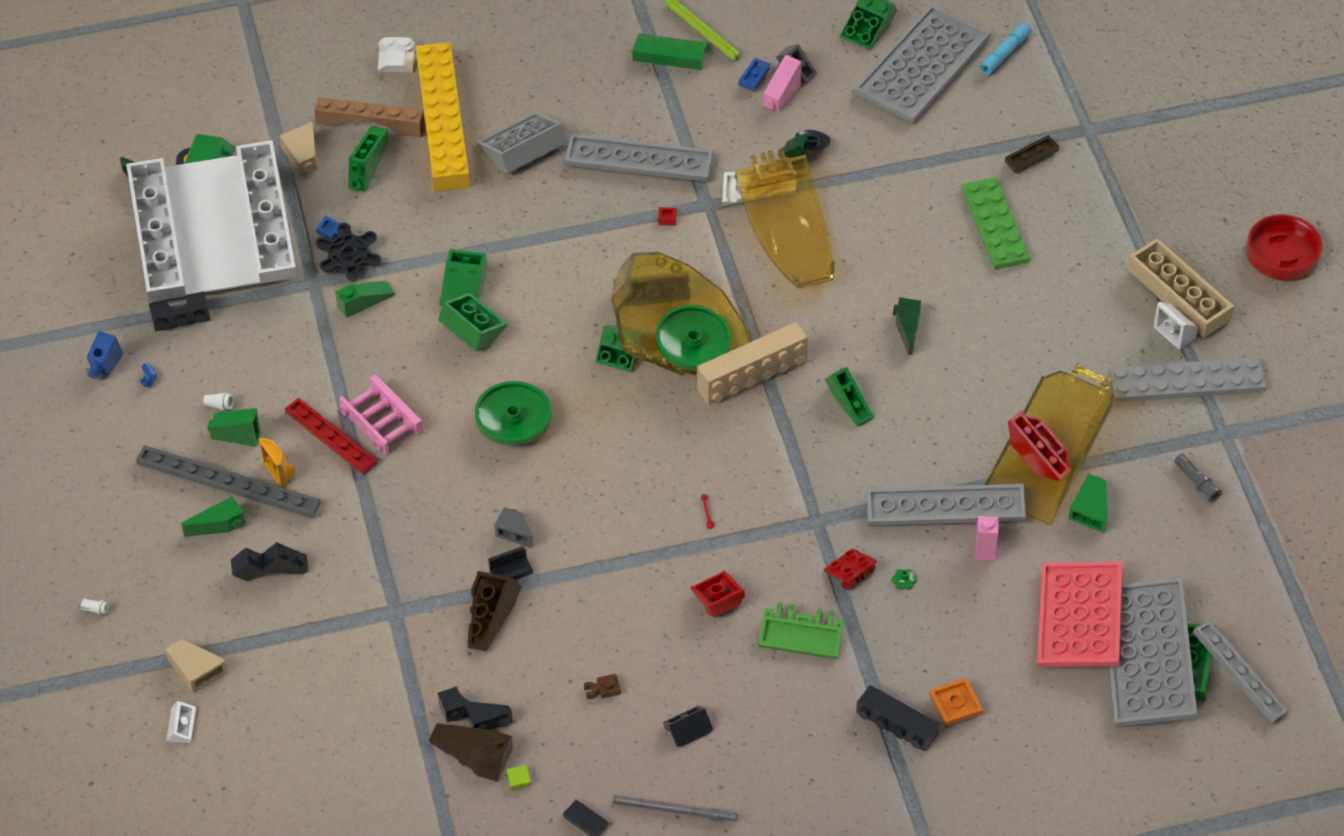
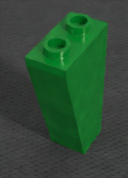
(366, 158)

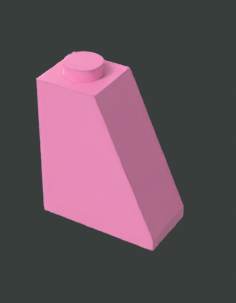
(783, 84)
(986, 538)

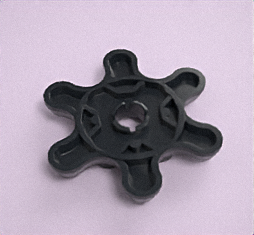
(348, 241)

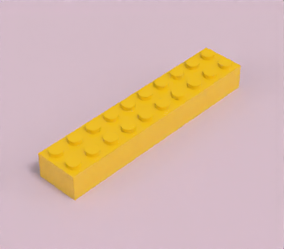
(442, 117)

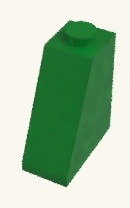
(236, 426)
(1091, 504)

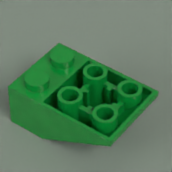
(868, 22)
(463, 274)

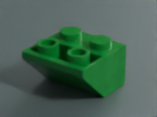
(610, 351)

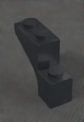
(273, 560)
(478, 714)

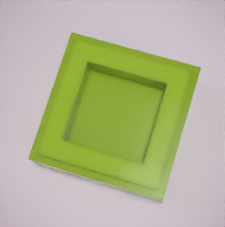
(518, 777)

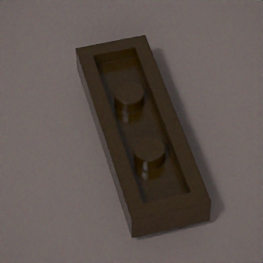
(1032, 153)

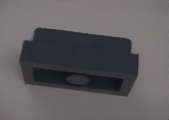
(511, 564)
(688, 725)

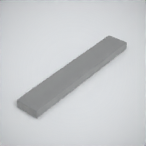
(1240, 671)

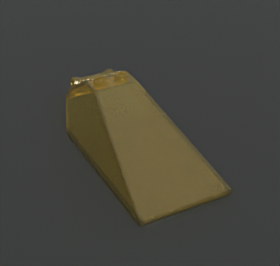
(1075, 416)

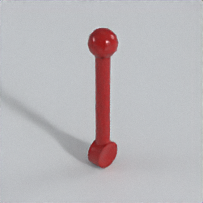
(710, 524)

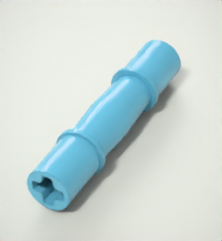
(1005, 49)

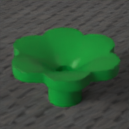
(904, 579)

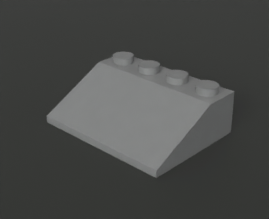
(523, 142)

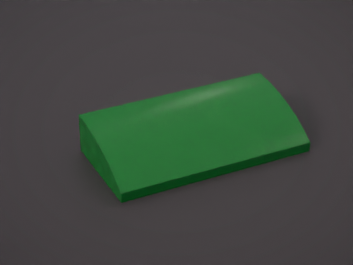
(669, 51)
(1201, 664)

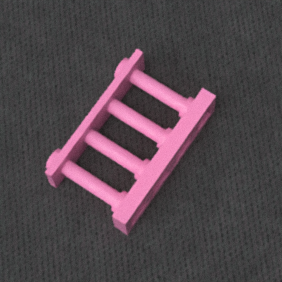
(388, 399)

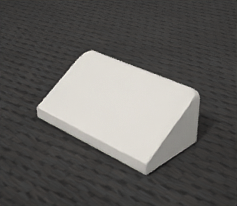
(181, 723)

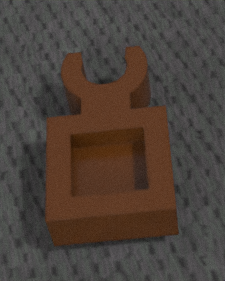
(606, 686)

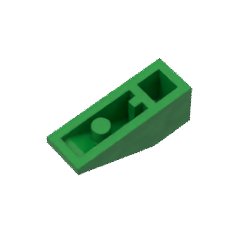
(361, 296)
(849, 396)
(216, 519)

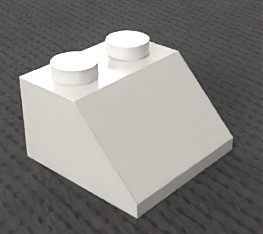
(1174, 325)

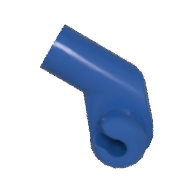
(150, 376)

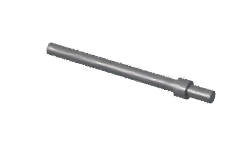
(715, 814)

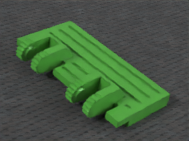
(801, 634)

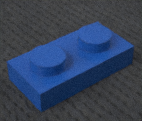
(754, 74)

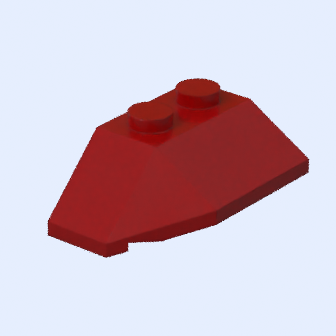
(1038, 446)

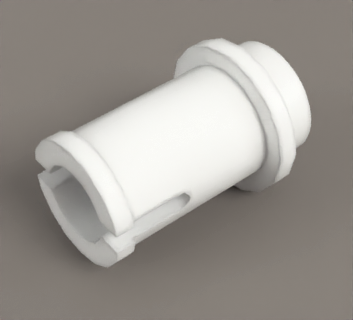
(99, 607)

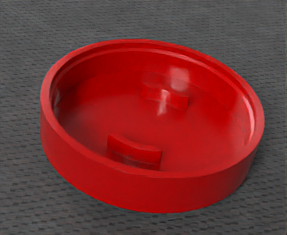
(1284, 247)

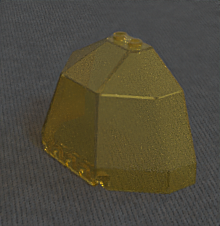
(653, 285)

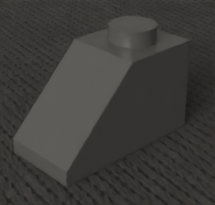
(796, 52)
(513, 527)

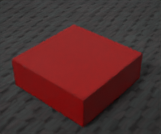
(667, 216)

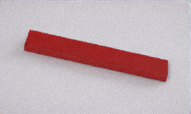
(331, 436)

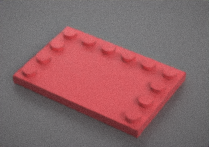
(1080, 614)

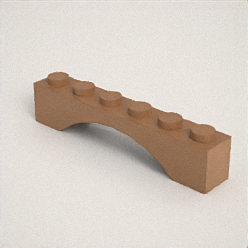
(403, 120)

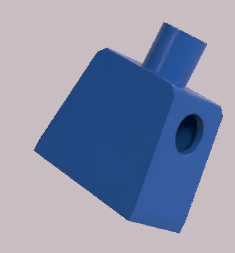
(103, 355)

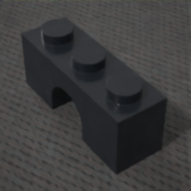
(193, 311)

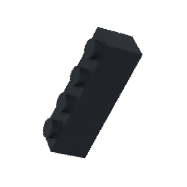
(897, 718)

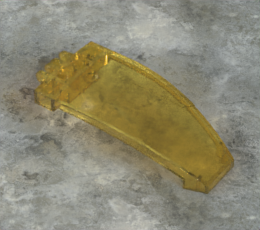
(787, 217)

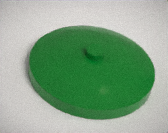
(692, 336)
(513, 413)

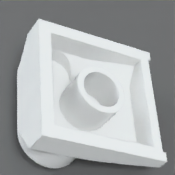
(396, 54)

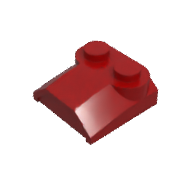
(719, 593)

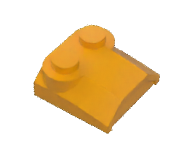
(276, 462)

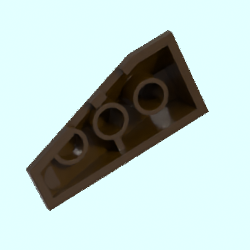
(491, 604)
(477, 748)

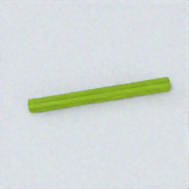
(705, 30)

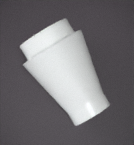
(220, 401)

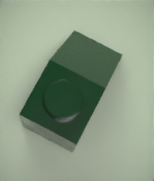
(797, 146)

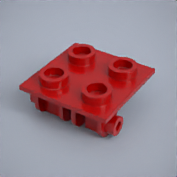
(851, 568)

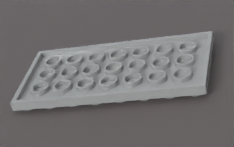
(921, 63)
(1155, 656)

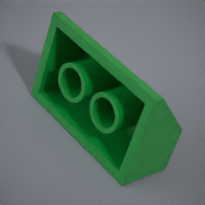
(208, 148)
(471, 321)

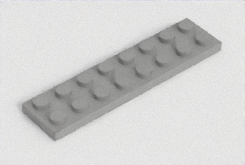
(638, 157)
(1187, 379)
(945, 504)

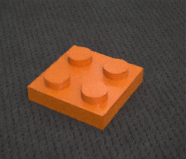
(955, 702)

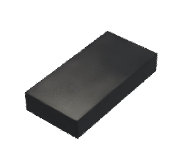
(585, 819)

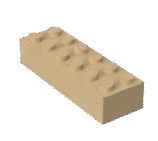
(1180, 286)
(752, 363)

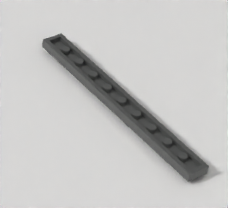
(228, 481)

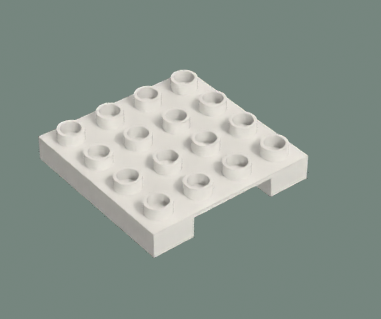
(211, 223)

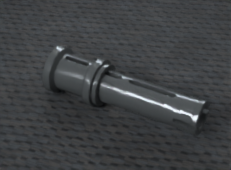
(1203, 483)

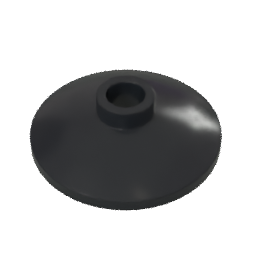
(816, 139)

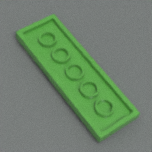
(995, 223)

